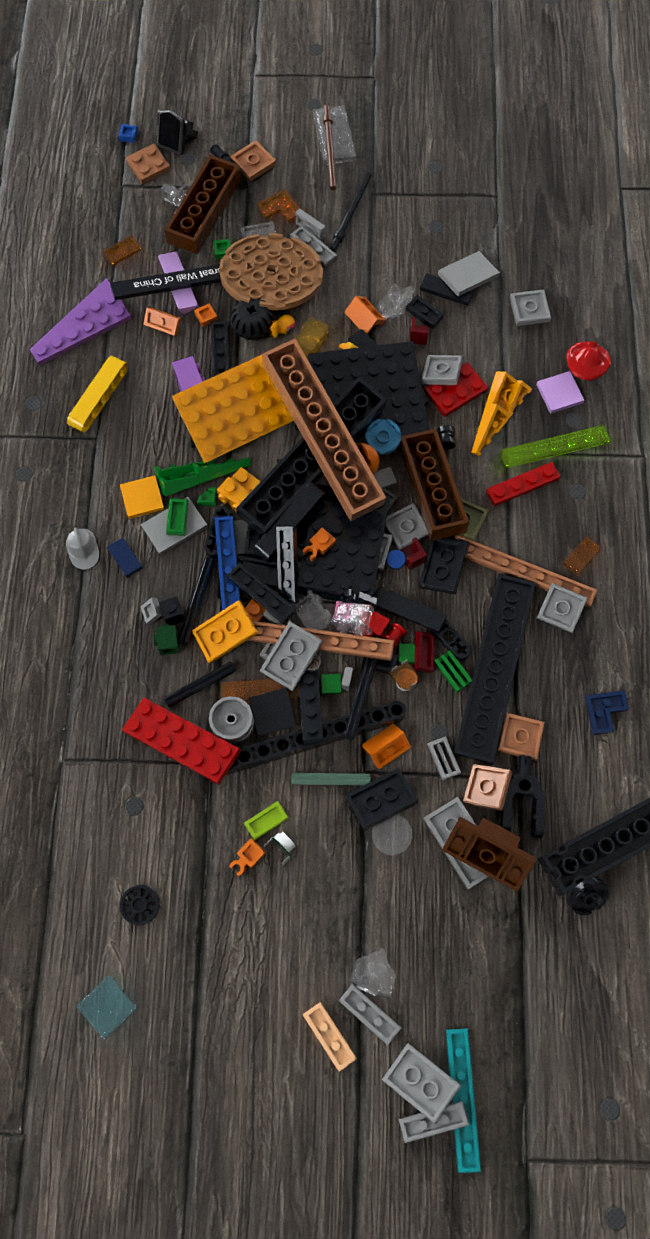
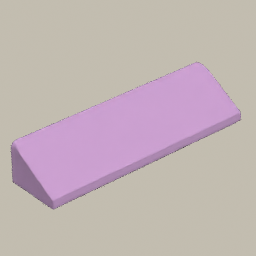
(184, 297)

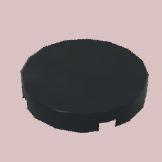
(588, 895)

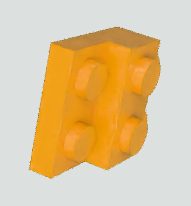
(237, 488)

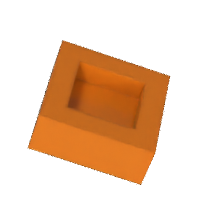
(206, 315)

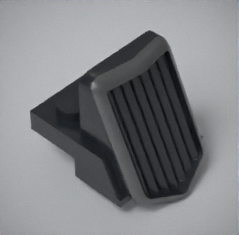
(174, 131)

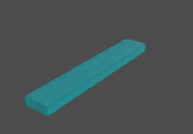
(461, 1071)

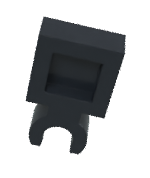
(361, 598)

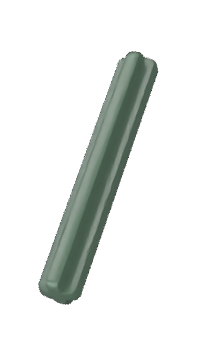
(330, 779)

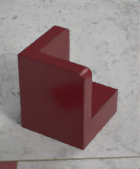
(418, 333)
(414, 554)

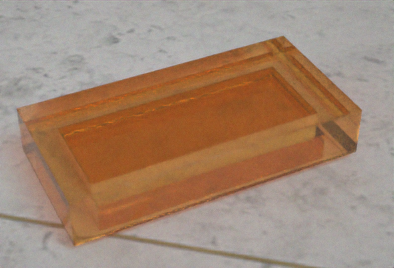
(122, 250)
(581, 555)

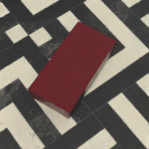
(424, 652)

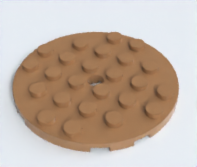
(295, 265)

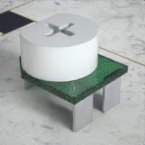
(285, 844)

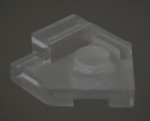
(374, 974)

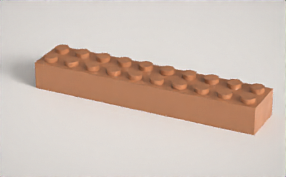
(323, 430)

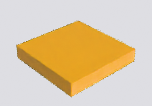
(142, 497)

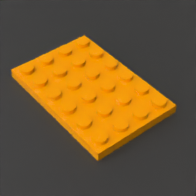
(231, 409)

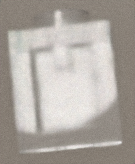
(173, 195)

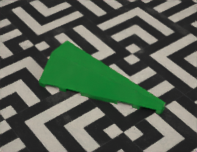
(185, 476)

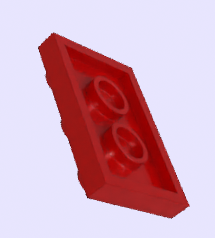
(452, 397)

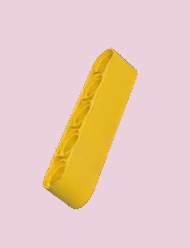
(97, 394)

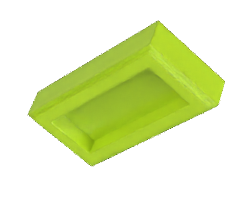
(266, 820)

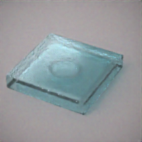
(106, 1007)

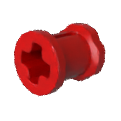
(395, 633)

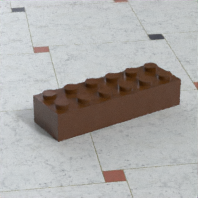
(203, 204)
(433, 485)

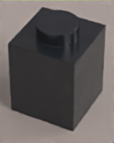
(172, 611)

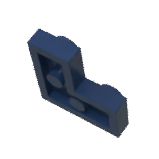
(599, 709)

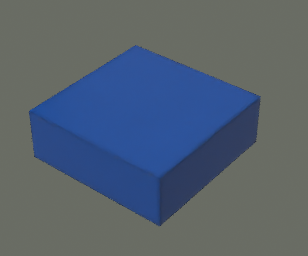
(128, 133)

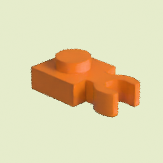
(320, 542)
(249, 855)

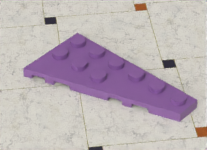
(88, 320)

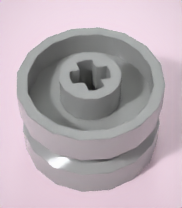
(235, 710)

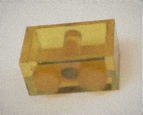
(312, 336)

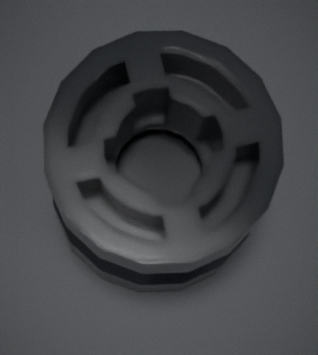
(446, 436)

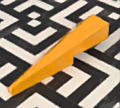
(502, 400)

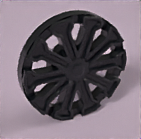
(139, 905)

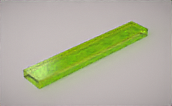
(554, 446)

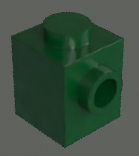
(166, 639)

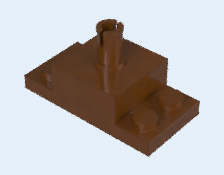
(490, 851)

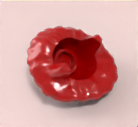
(588, 360)

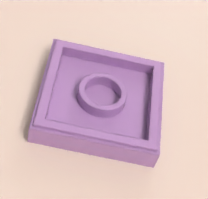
(560, 392)

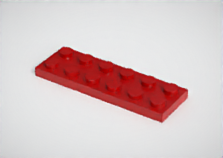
(181, 741)

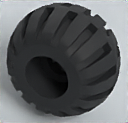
(251, 319)

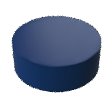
(396, 559)

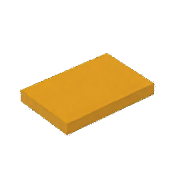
(224, 631)

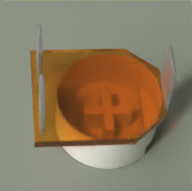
(404, 676)

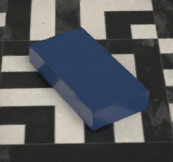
(124, 557)

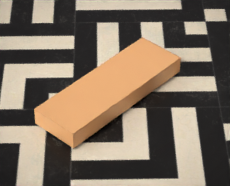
(329, 1036)

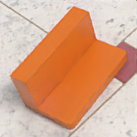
(364, 314)
(386, 745)

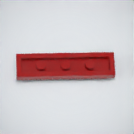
(523, 484)

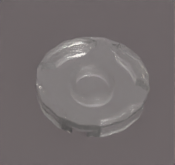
(392, 835)

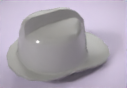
(82, 548)

